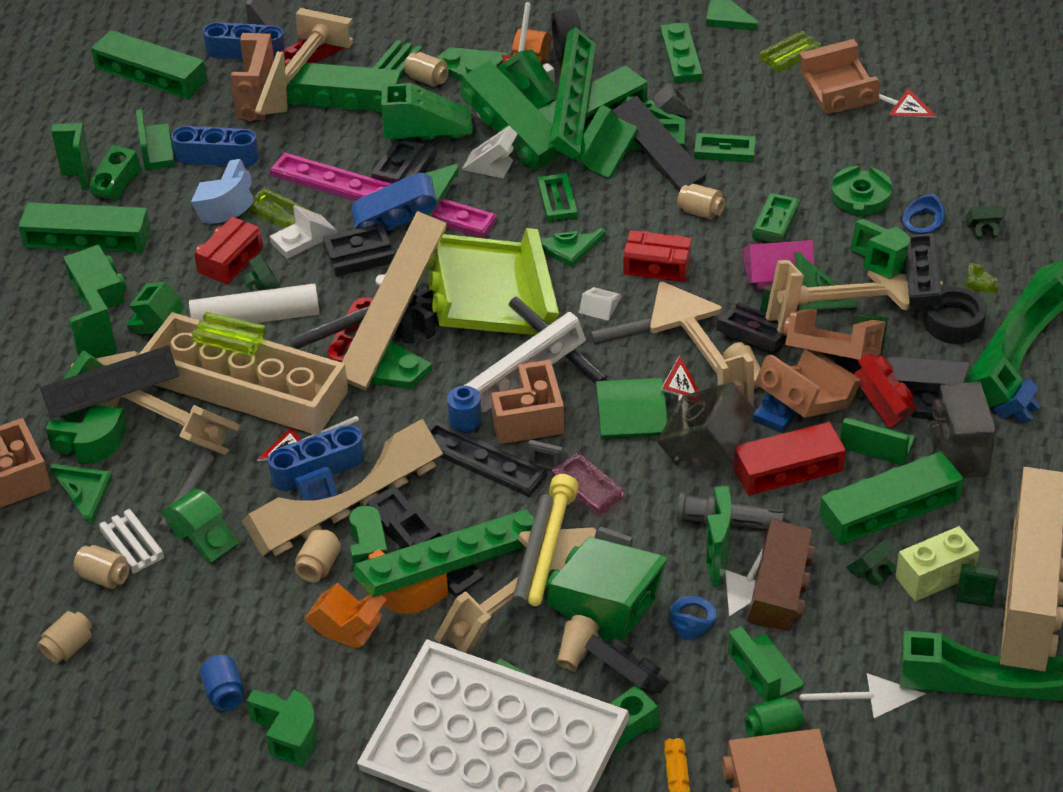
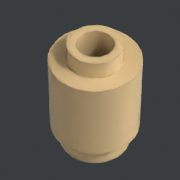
(426, 69)
(701, 201)
(317, 555)
(101, 566)
(65, 637)

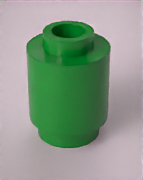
(774, 717)

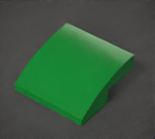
(631, 408)
(718, 535)

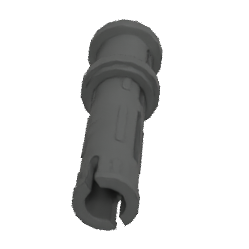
(698, 508)

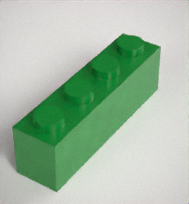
(149, 64)
(340, 86)
(608, 91)
(503, 106)
(84, 227)
(890, 498)

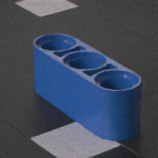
(223, 39)
(214, 145)
(395, 203)
(335, 449)

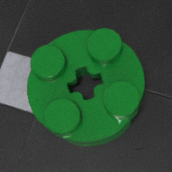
(861, 202)

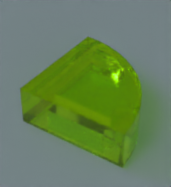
(980, 280)

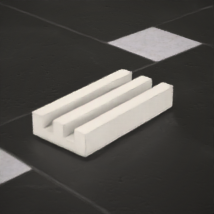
(119, 523)

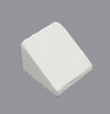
(599, 303)

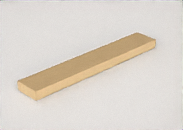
(392, 299)

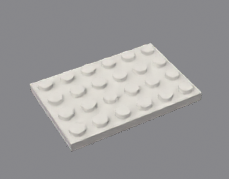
(489, 730)

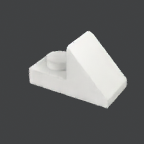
(492, 156)
(305, 233)

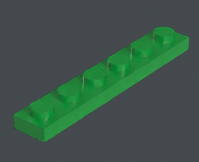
(573, 94)
(442, 554)

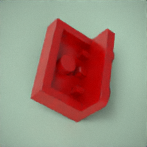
(883, 390)

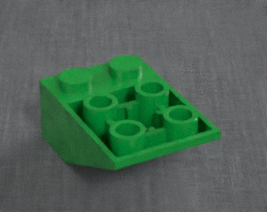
(421, 113)

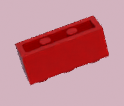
(789, 458)

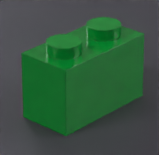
(92, 271)

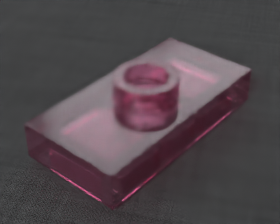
(594, 486)

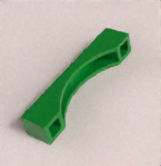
(1001, 360)
(941, 664)

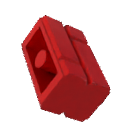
(228, 250)
(657, 256)

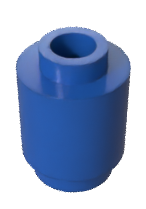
(464, 408)
(222, 682)

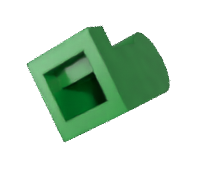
(114, 175)
(366, 532)
(642, 715)

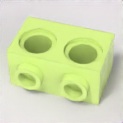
(935, 563)

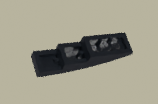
(411, 526)

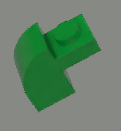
(883, 248)
(153, 307)
(93, 438)
(199, 519)
(290, 722)

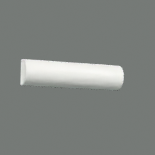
(260, 305)
(548, 344)

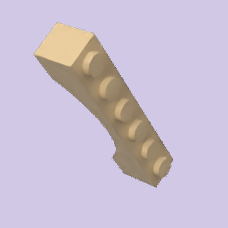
(286, 519)

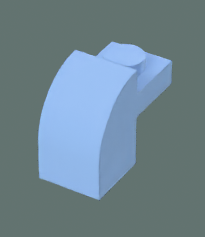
(224, 198)

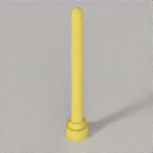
(563, 491)

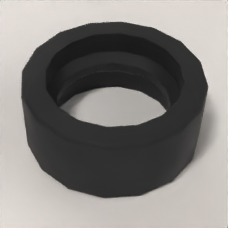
(561, 23)
(952, 331)

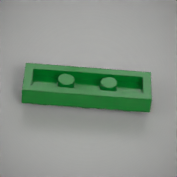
(681, 52)

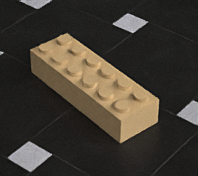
(271, 384)
(1035, 572)

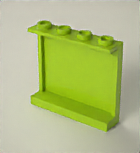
(479, 278)

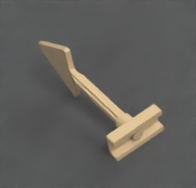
(316, 29)
(788, 291)
(680, 308)
(199, 425)
(469, 619)

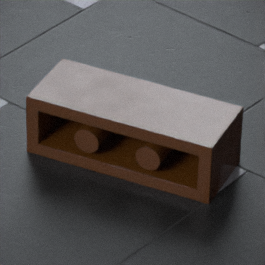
(781, 576)

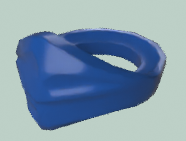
(927, 203)
(687, 625)

